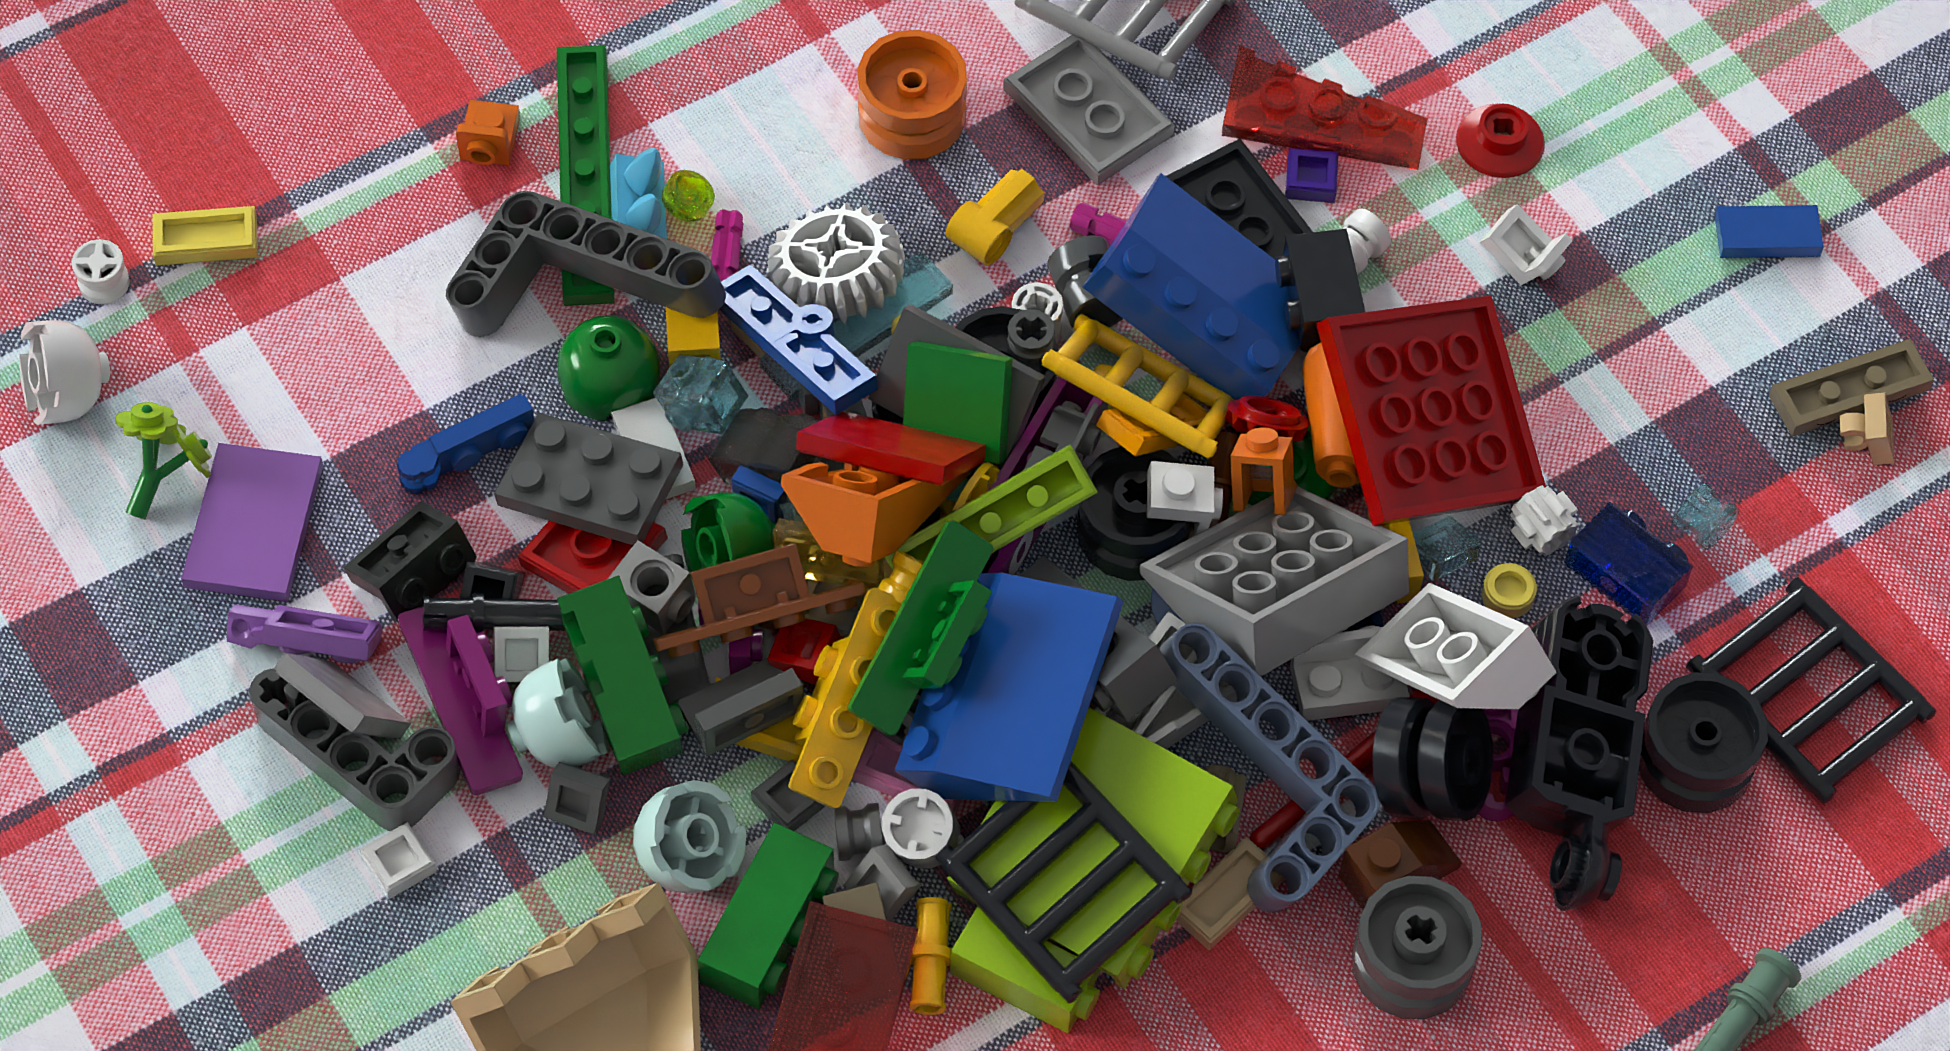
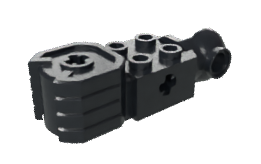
(1582, 744)

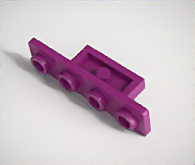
(466, 698)

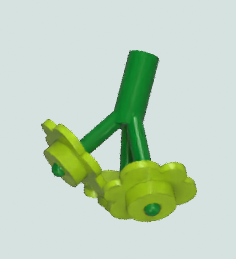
(157, 426)

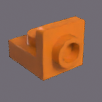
(488, 133)

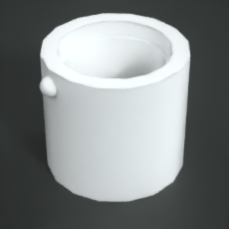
(920, 826)

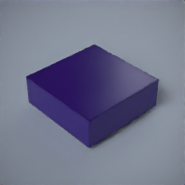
(1311, 175)

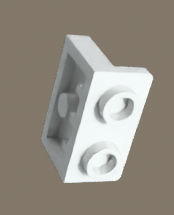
(1335, 683)

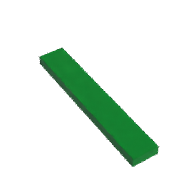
(584, 151)

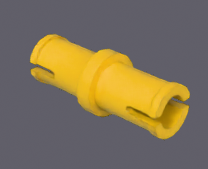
(931, 956)

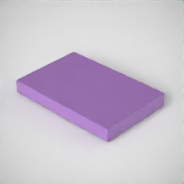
(252, 522)

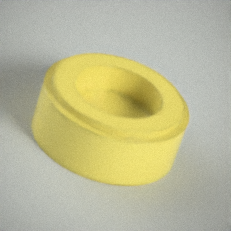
(1509, 590)

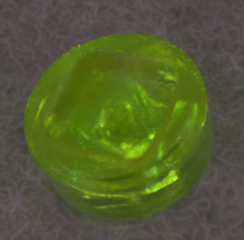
(687, 195)

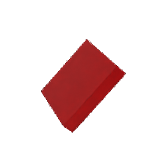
(578, 558)

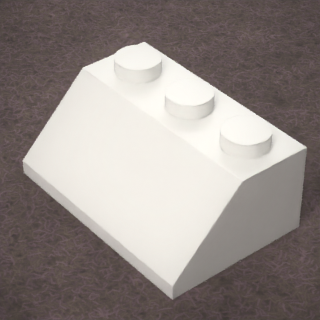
(1459, 652)

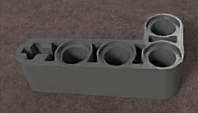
(338, 747)

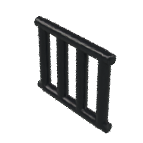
(1837, 633)
(1030, 939)

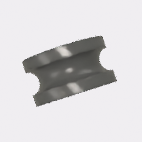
(1030, 321)

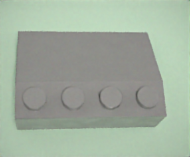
(1282, 580)

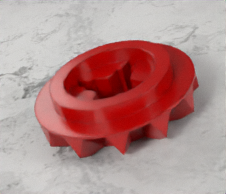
(1266, 412)

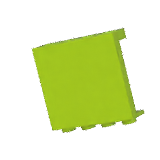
(1160, 795)

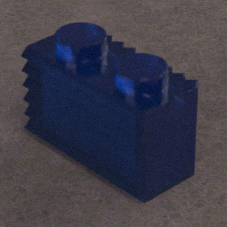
(1628, 562)

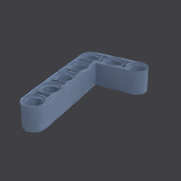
(1278, 761)

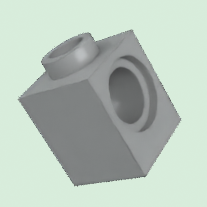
(645, 568)

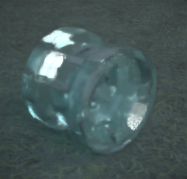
(1705, 516)

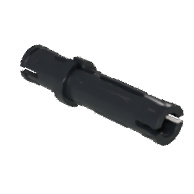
(492, 613)

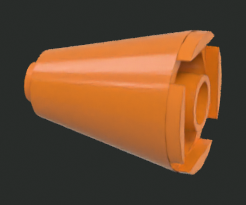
(1328, 434)

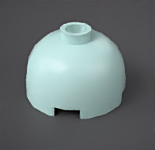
(555, 717)
(689, 837)

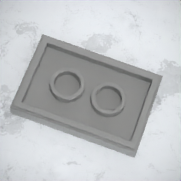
(1088, 108)

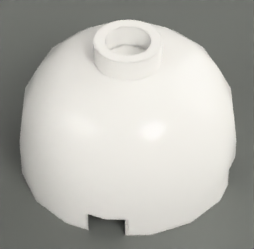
(61, 371)

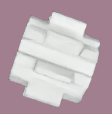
(1544, 520)

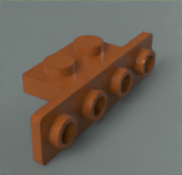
(752, 592)

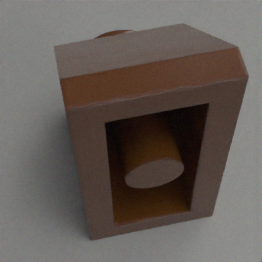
(1393, 853)

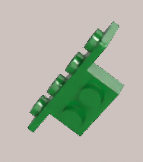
(927, 630)

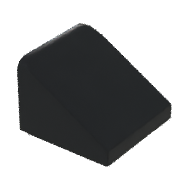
(492, 581)

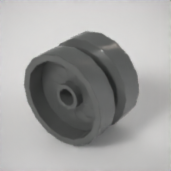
(1416, 947)

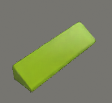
(1014, 505)

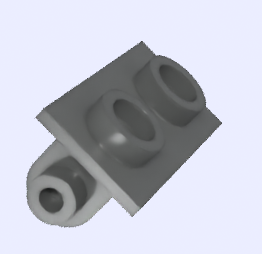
(1066, 428)

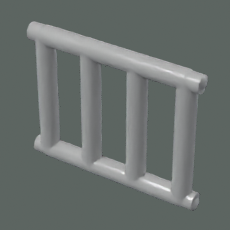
(1121, 43)

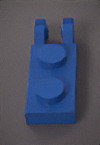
(465, 444)

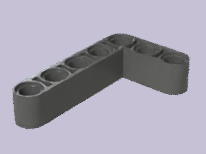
(542, 230)

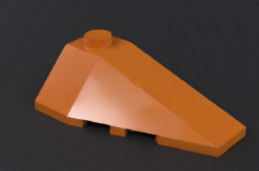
(862, 509)

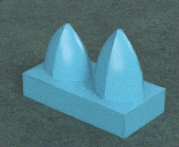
(637, 191)

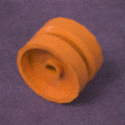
(912, 94)

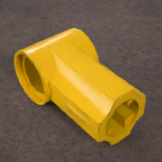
(988, 226)

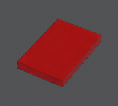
(890, 447)

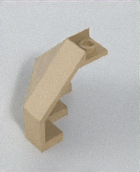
(594, 987)

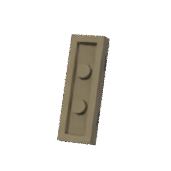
(1840, 388)

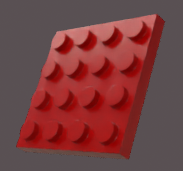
(1430, 409)

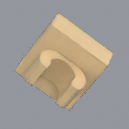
(1870, 429)

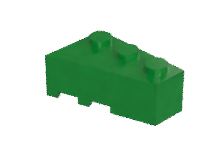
(622, 675)

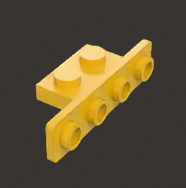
(826, 728)

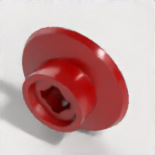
(1502, 154)

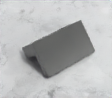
(741, 705)

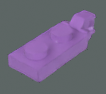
(304, 631)

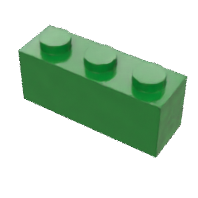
(767, 916)

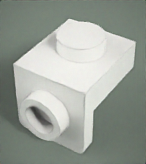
(1524, 247)
(1183, 494)

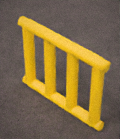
(1135, 356)

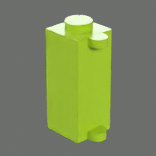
(995, 966)

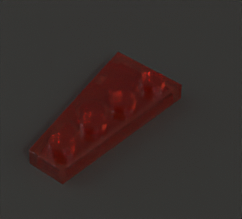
(1293, 111)

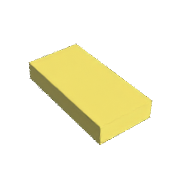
(205, 235)

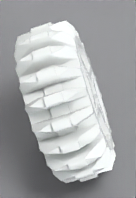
(838, 260)

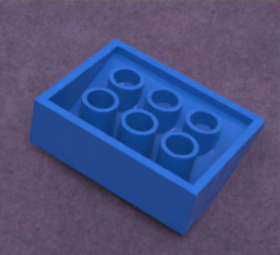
(1198, 291)
(1017, 699)

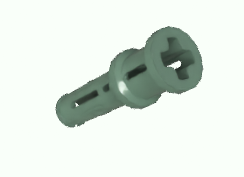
(1751, 1001)

